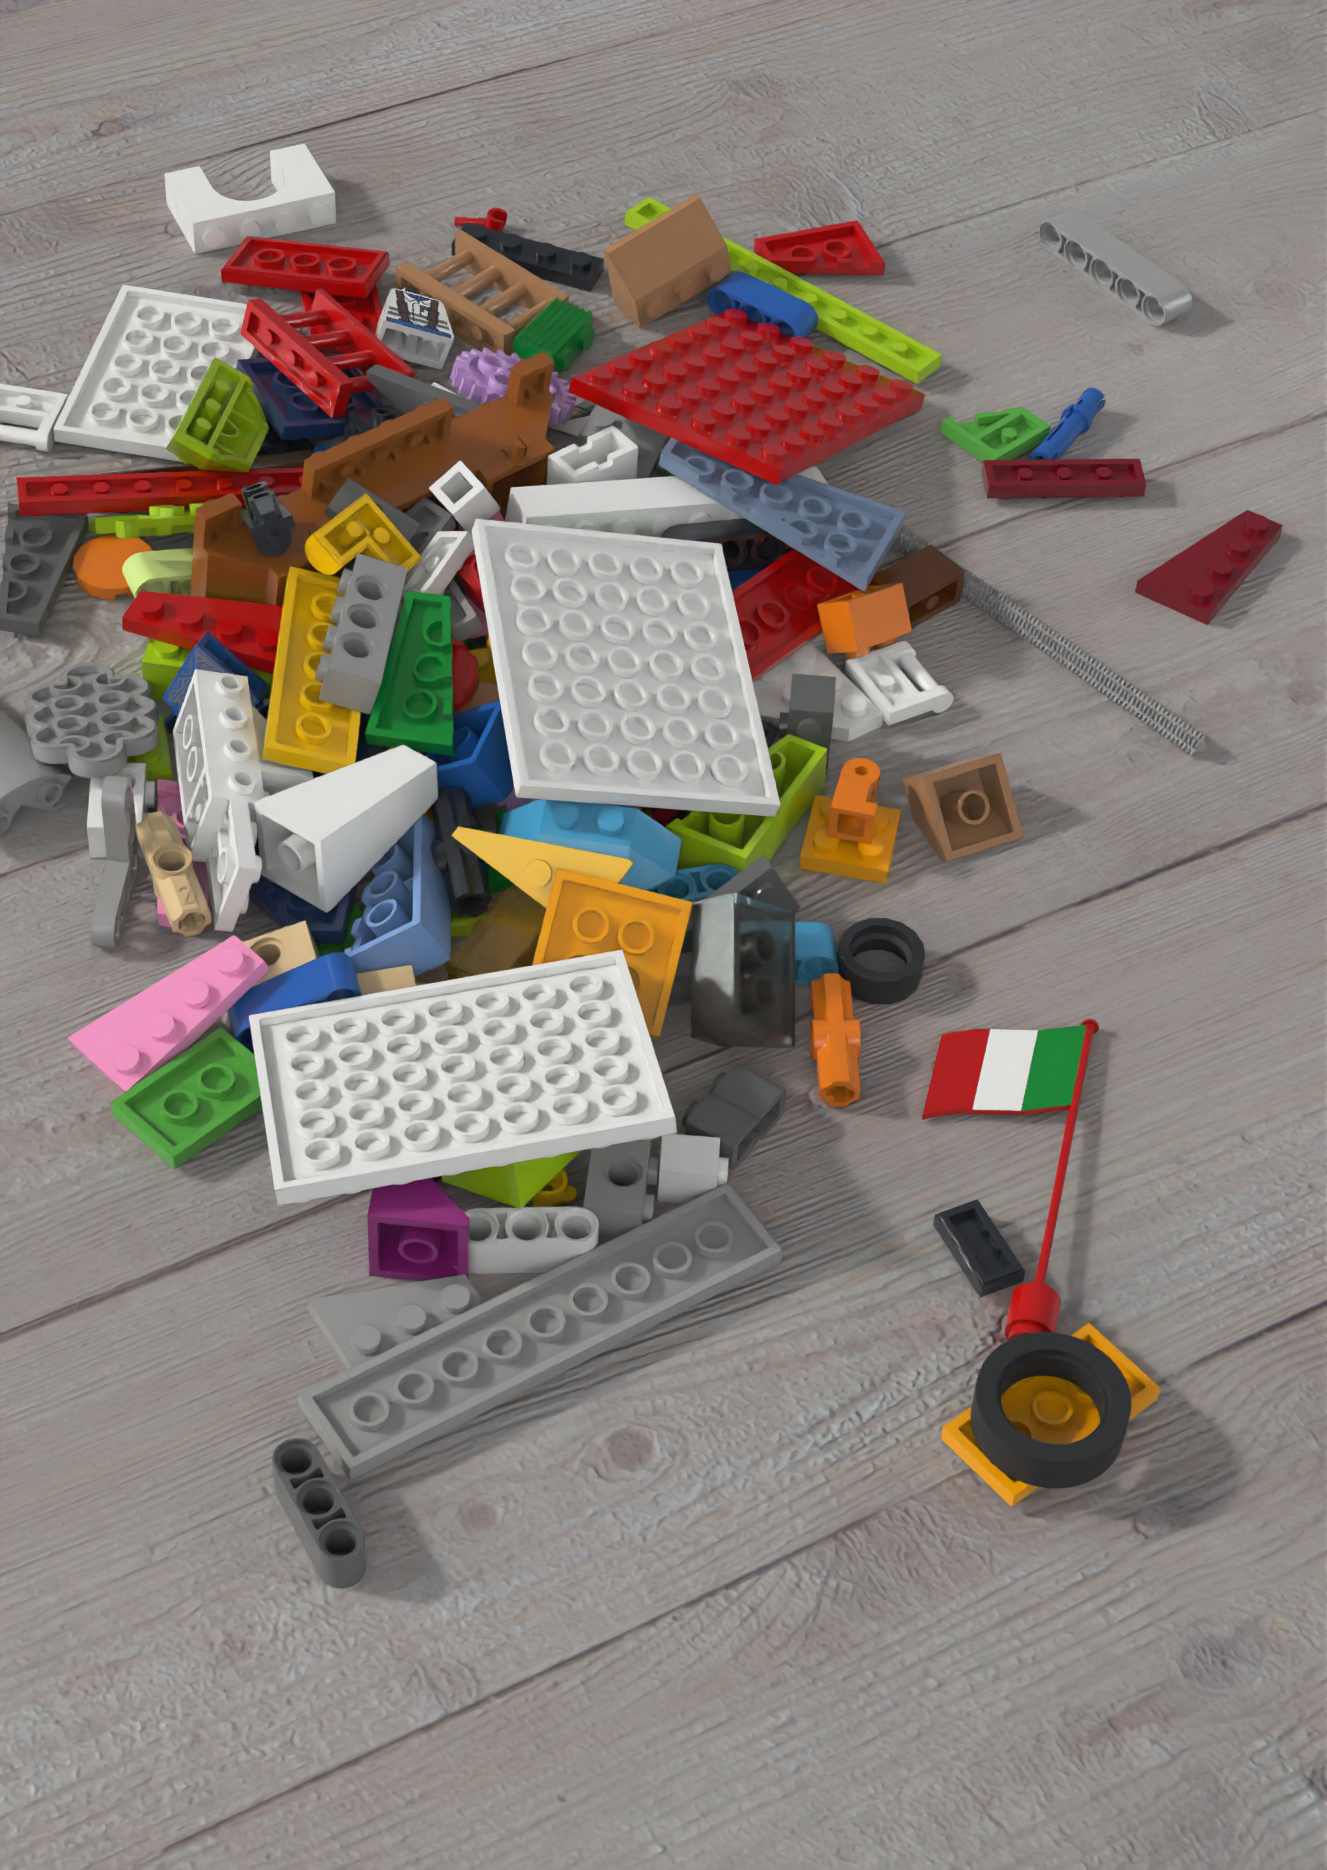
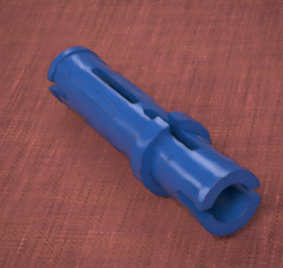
(1074, 421)

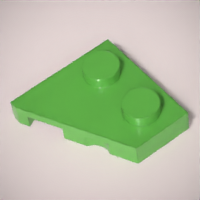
(997, 434)

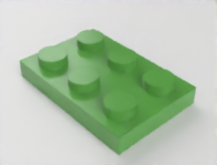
(192, 1098)

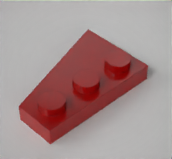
(823, 250)

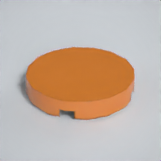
(100, 565)

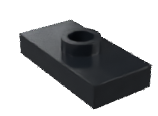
(979, 1248)

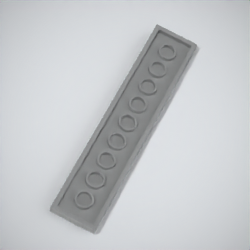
(537, 1330)

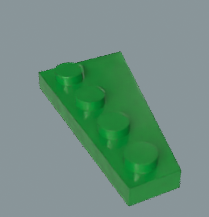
(417, 681)

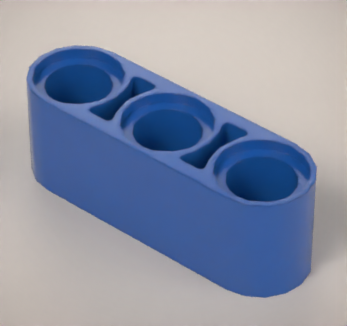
(763, 304)
(314, 982)

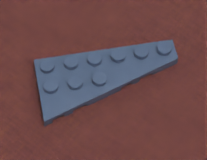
(814, 518)

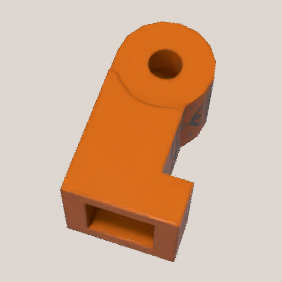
(854, 801)

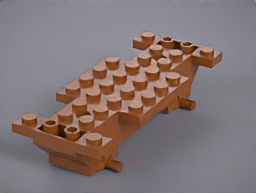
(396, 461)

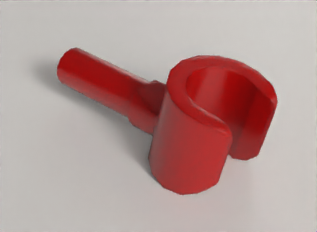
(494, 220)

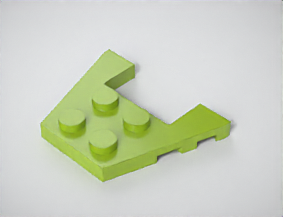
(158, 522)

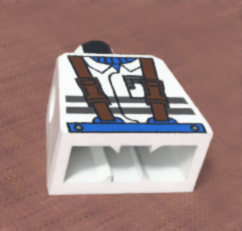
(415, 327)

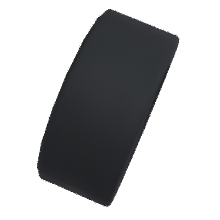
(886, 936)

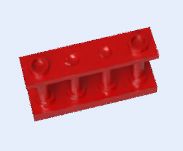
(300, 356)

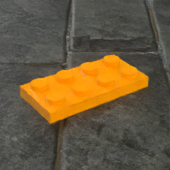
(1047, 1412)

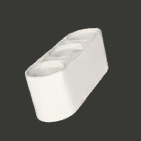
(528, 1238)

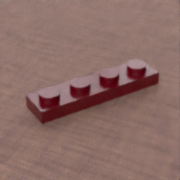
(1063, 478)

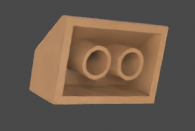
(666, 262)

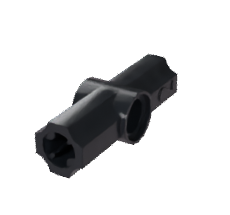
(462, 869)

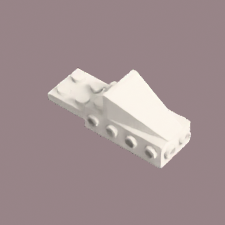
(220, 781)

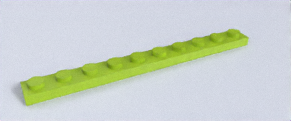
(835, 316)

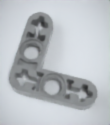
(121, 864)

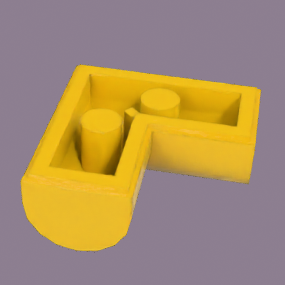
(359, 530)

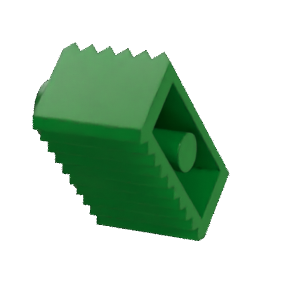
(557, 331)

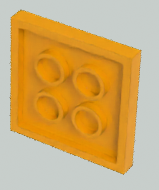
(603, 916)

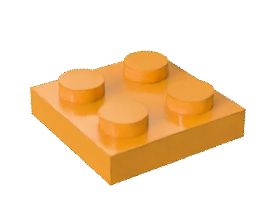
(849, 857)

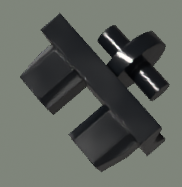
(266, 520)

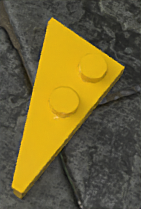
(534, 864)

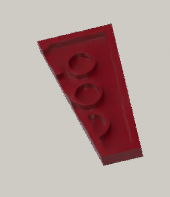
(1213, 568)

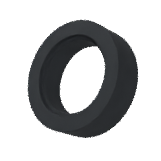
(1041, 1462)

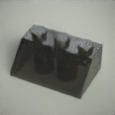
(743, 973)

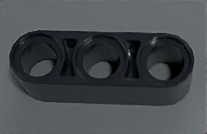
(741, 538)

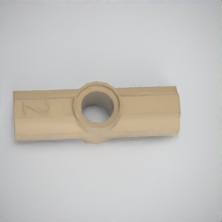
(173, 874)

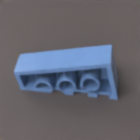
(405, 909)

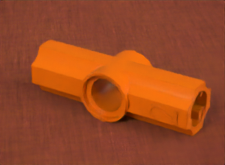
(835, 1040)

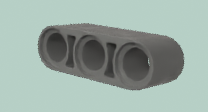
(322, 1533)

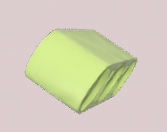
(160, 571)

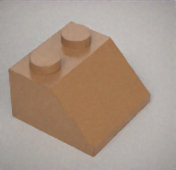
(964, 806)

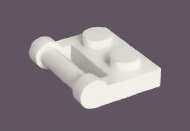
(30, 409)
(890, 690)

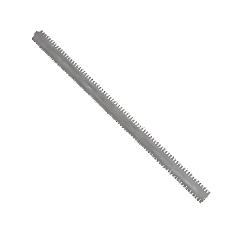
(1067, 656)

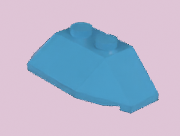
(601, 830)

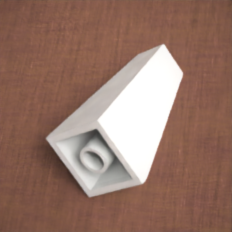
(339, 825)

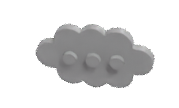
(92, 720)

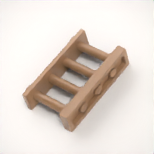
(477, 323)

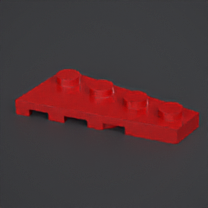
(182, 620)

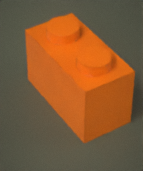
(864, 620)

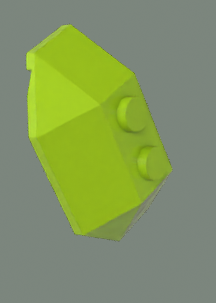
(221, 423)

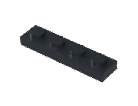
(541, 259)

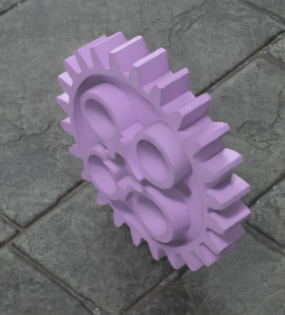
(486, 378)

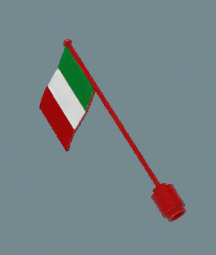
(1017, 1076)

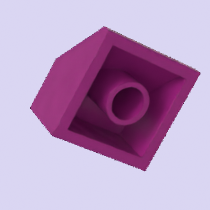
(416, 1233)

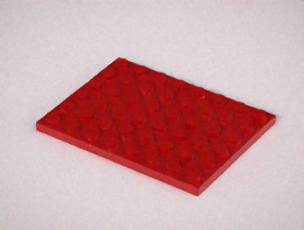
(749, 395)

